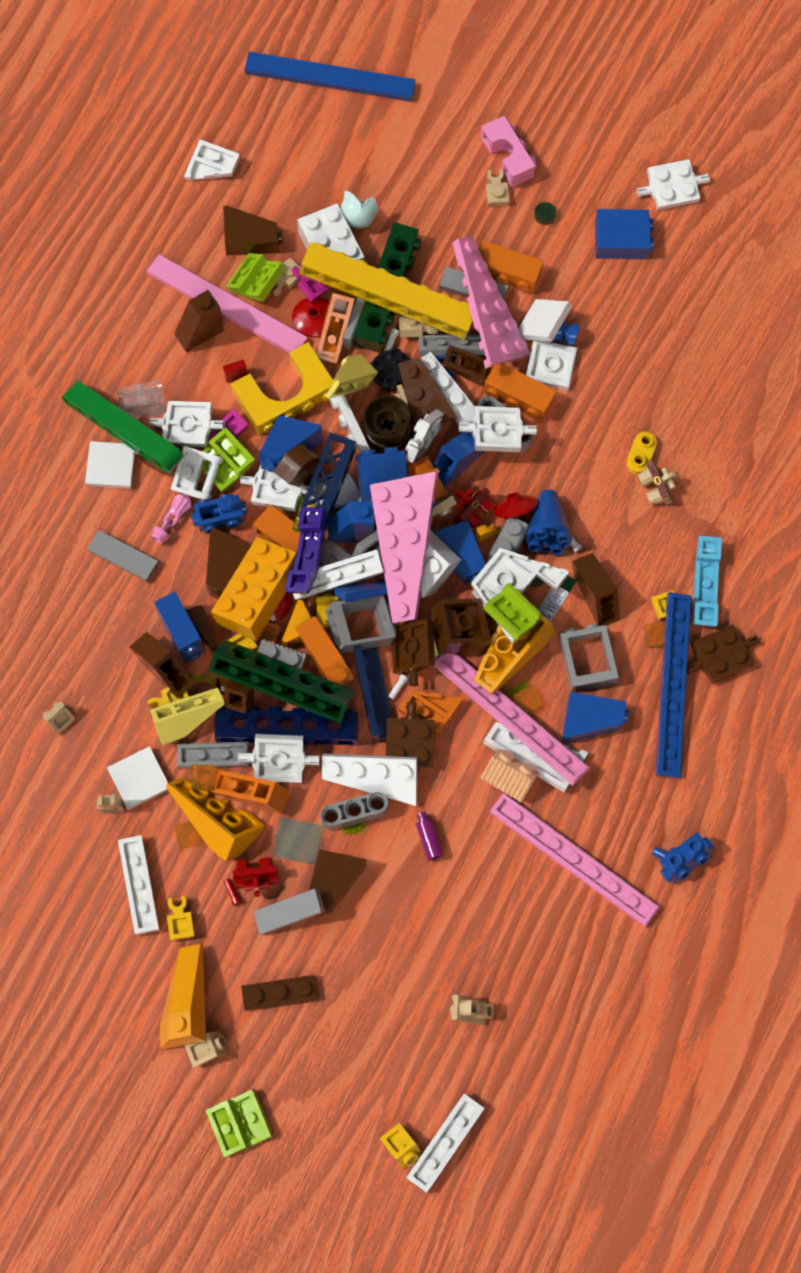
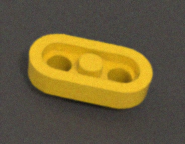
(641, 451)

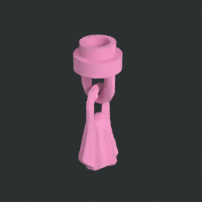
(179, 505)

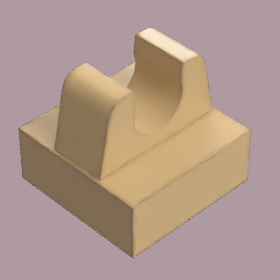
(58, 717)

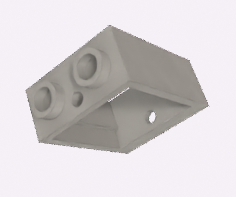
(339, 627)
(594, 680)

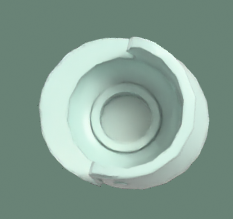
(358, 213)

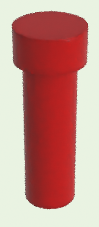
(233, 895)

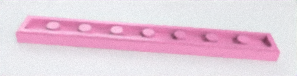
(231, 307)
(513, 719)
(574, 860)

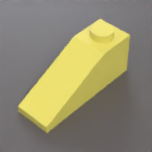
(353, 376)
(183, 716)

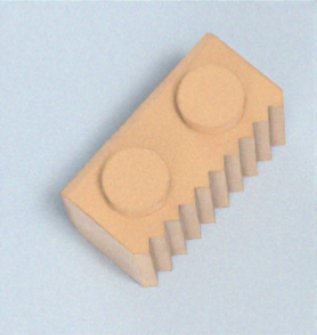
(510, 774)

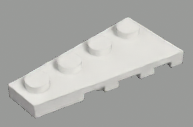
(503, 739)
(385, 774)

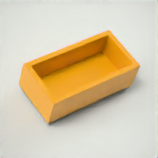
(255, 589)

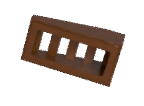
(475, 360)
(201, 624)

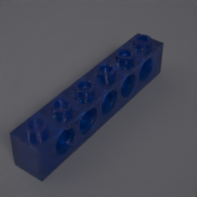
(321, 735)

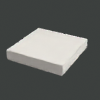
(544, 319)
(552, 364)
(109, 465)
(138, 778)

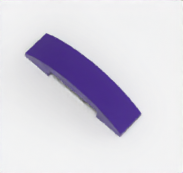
(309, 550)

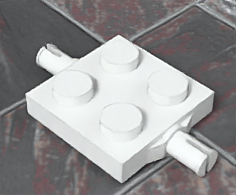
(673, 184)
(187, 423)
(497, 429)
(426, 430)
(273, 490)
(278, 758)

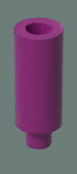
(429, 837)

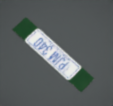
(555, 598)

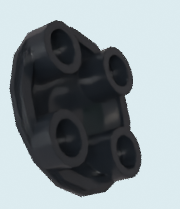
(388, 369)

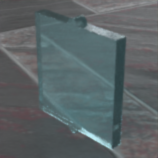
(297, 841)

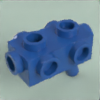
(224, 512)
(686, 857)

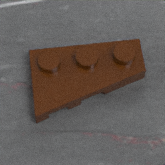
(423, 392)

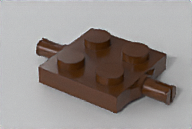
(413, 648)
(722, 654)
(411, 737)

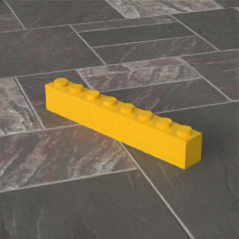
(386, 290)

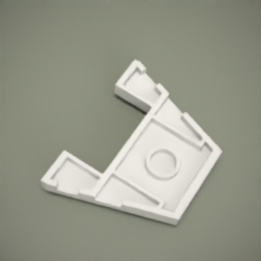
(514, 569)

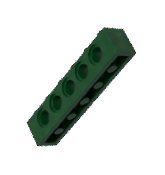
(399, 237)
(282, 681)

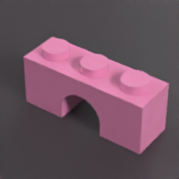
(501, 136)

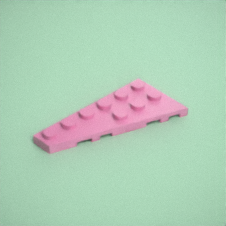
(488, 309)
(403, 530)

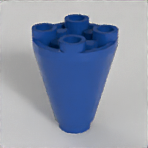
(549, 526)

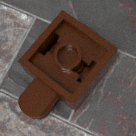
(461, 626)

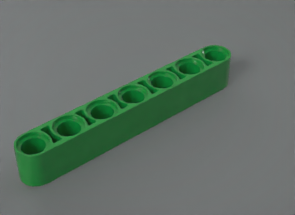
(122, 426)

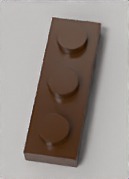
(279, 993)

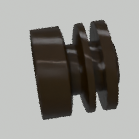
(386, 413)

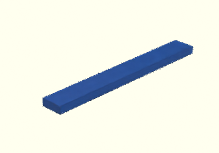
(330, 76)
(673, 686)

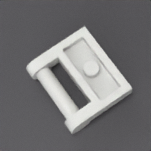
(189, 472)

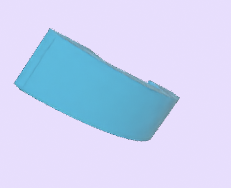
(706, 581)

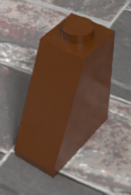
(249, 233)
(199, 321)
(224, 558)
(597, 589)
(162, 664)
(335, 876)

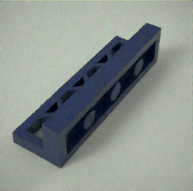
(338, 476)
(373, 692)

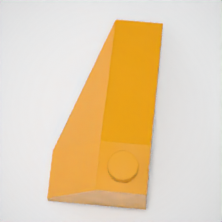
(505, 658)
(220, 826)
(185, 1004)

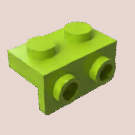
(513, 611)

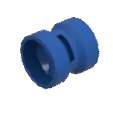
(567, 333)

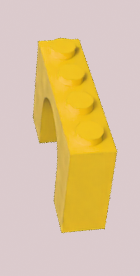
(264, 411)

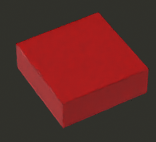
(235, 371)

